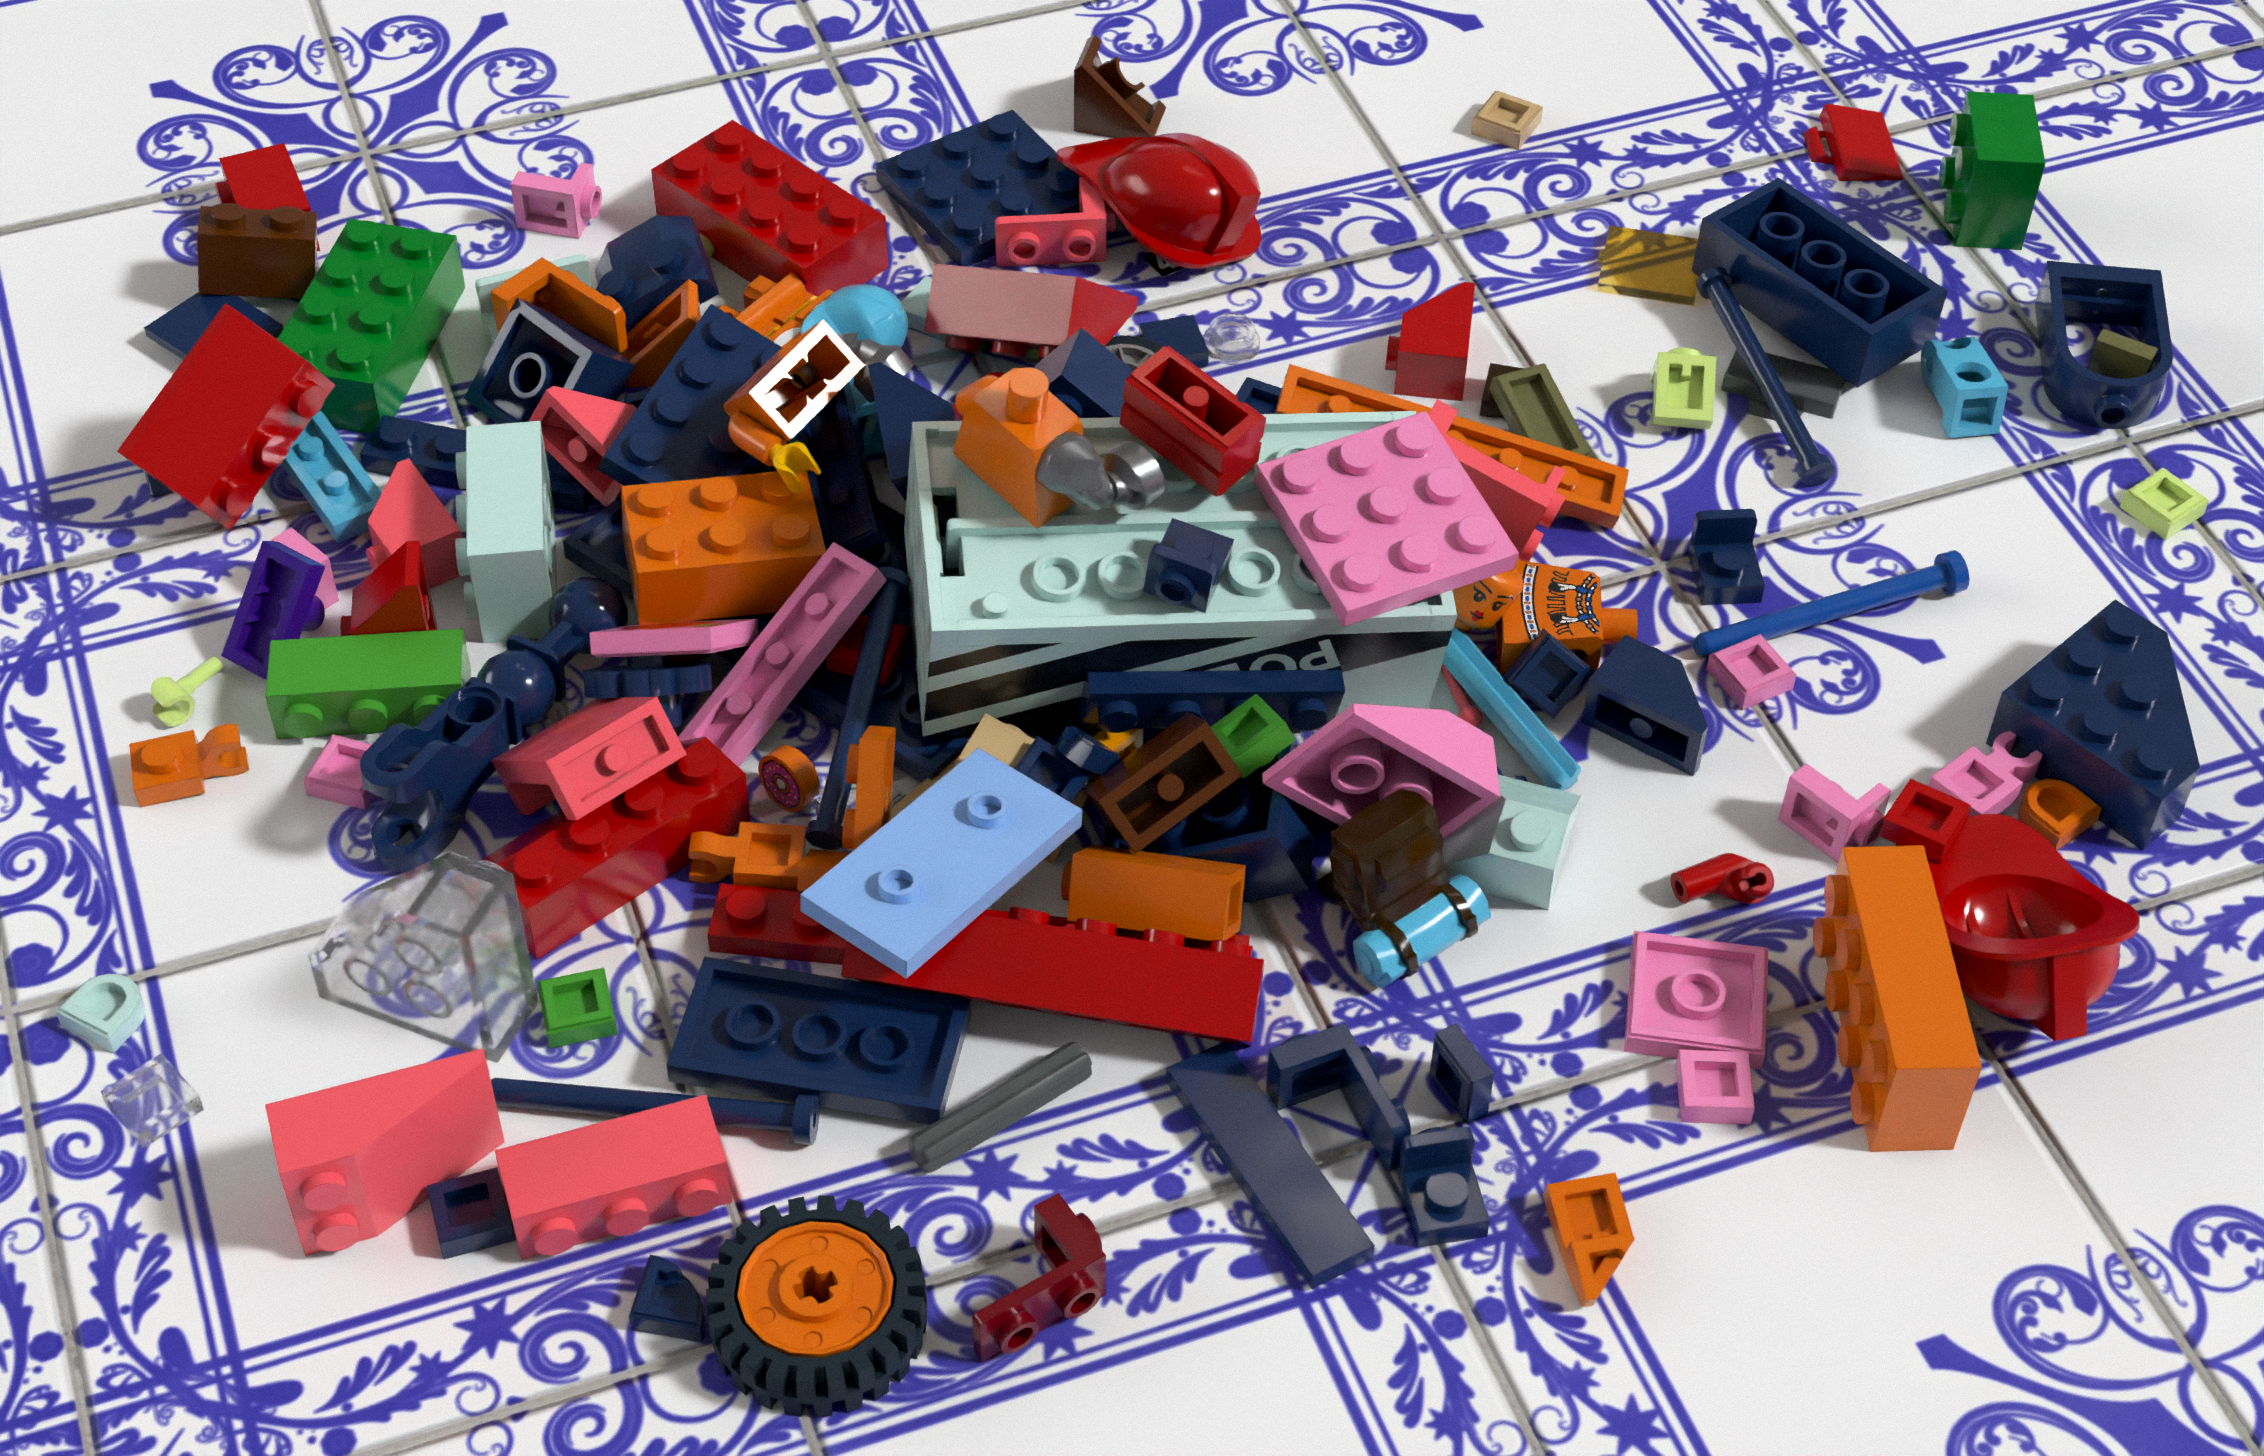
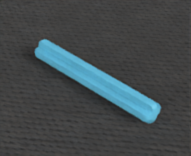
(1509, 713)

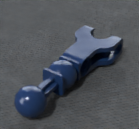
(451, 750)

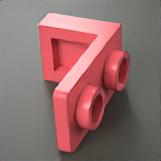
(1057, 236)

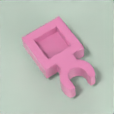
(1987, 781)

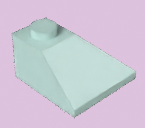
(1515, 842)

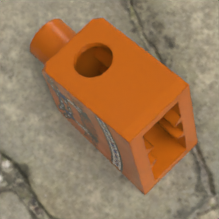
(1567, 607)

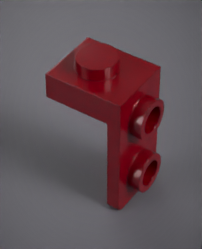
(1068, 1290)

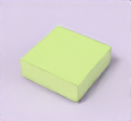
(2164, 503)

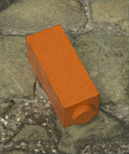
(1155, 892)

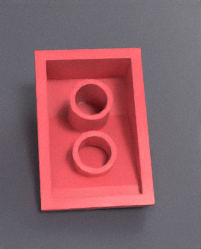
(370, 1147)

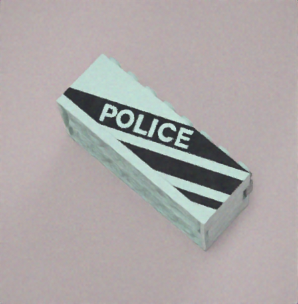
(1023, 612)

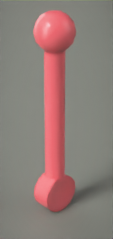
(1466, 711)

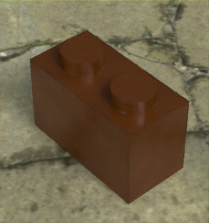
(256, 251)
(1162, 782)

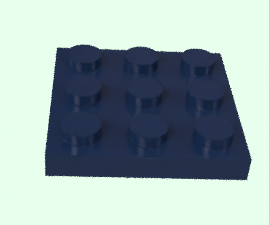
(973, 177)

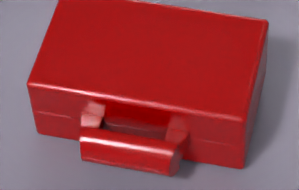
(1857, 144)

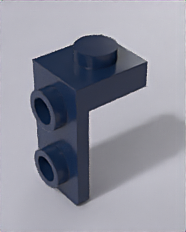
(1333, 1061)

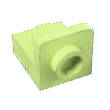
(1683, 389)

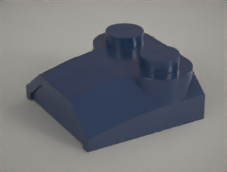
(652, 263)

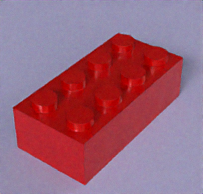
(771, 212)

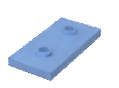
(941, 862)

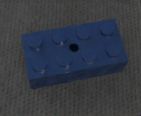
(1820, 281)

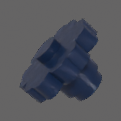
(650, 678)

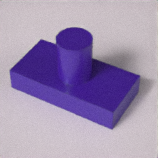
(274, 606)

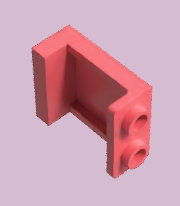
(1512, 497)
(590, 756)

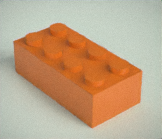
(1896, 999)

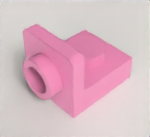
(555, 203)
(1830, 815)

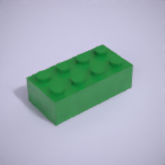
(375, 316)

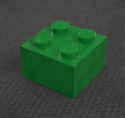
(1992, 170)

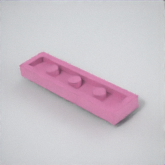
(786, 653)

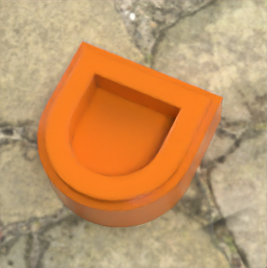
(2057, 811)

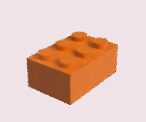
(718, 545)

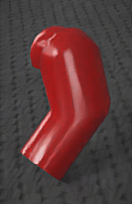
(1725, 876)

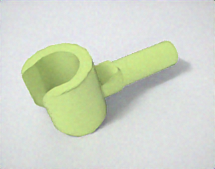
(174, 697)

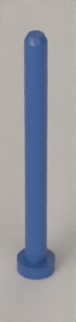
(1947, 573)

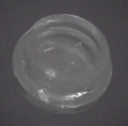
(1232, 339)

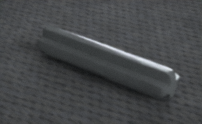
(1000, 1107)

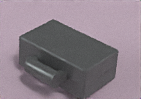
(1809, 386)

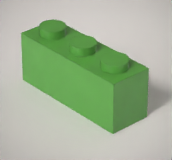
(362, 681)

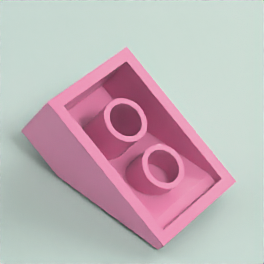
(1386, 748)

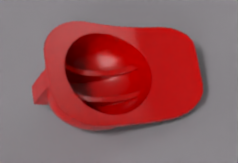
(1175, 195)
(2028, 926)

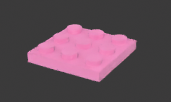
(1385, 518)

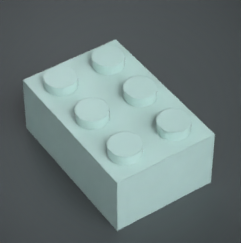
(507, 530)

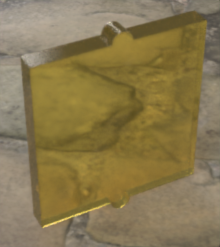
(1648, 265)

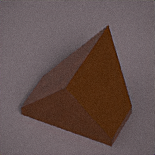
(1109, 103)

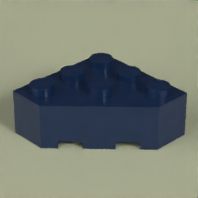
(2108, 722)

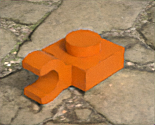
(178, 763)
(758, 857)

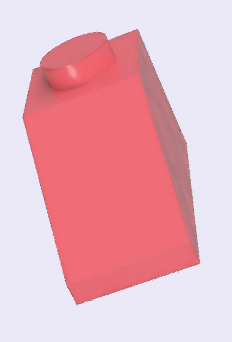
(580, 432)
(412, 513)

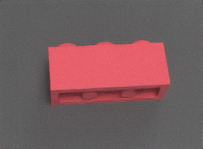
(614, 1177)

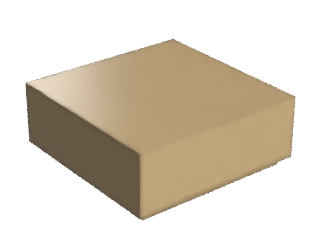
(1507, 119)

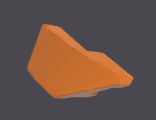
(1589, 1230)

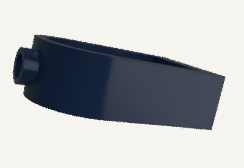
(2127, 299)

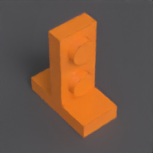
(871, 768)

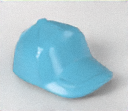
(864, 310)

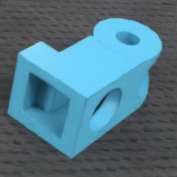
(1964, 386)

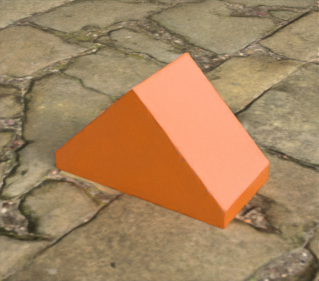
(661, 335)

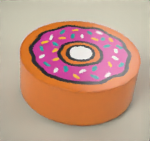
(789, 778)

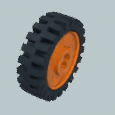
(817, 1306)

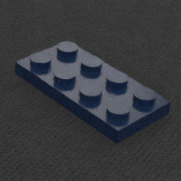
(682, 420)
(820, 1036)

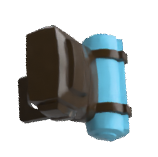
(1397, 888)

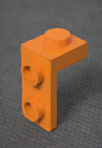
(565, 298)

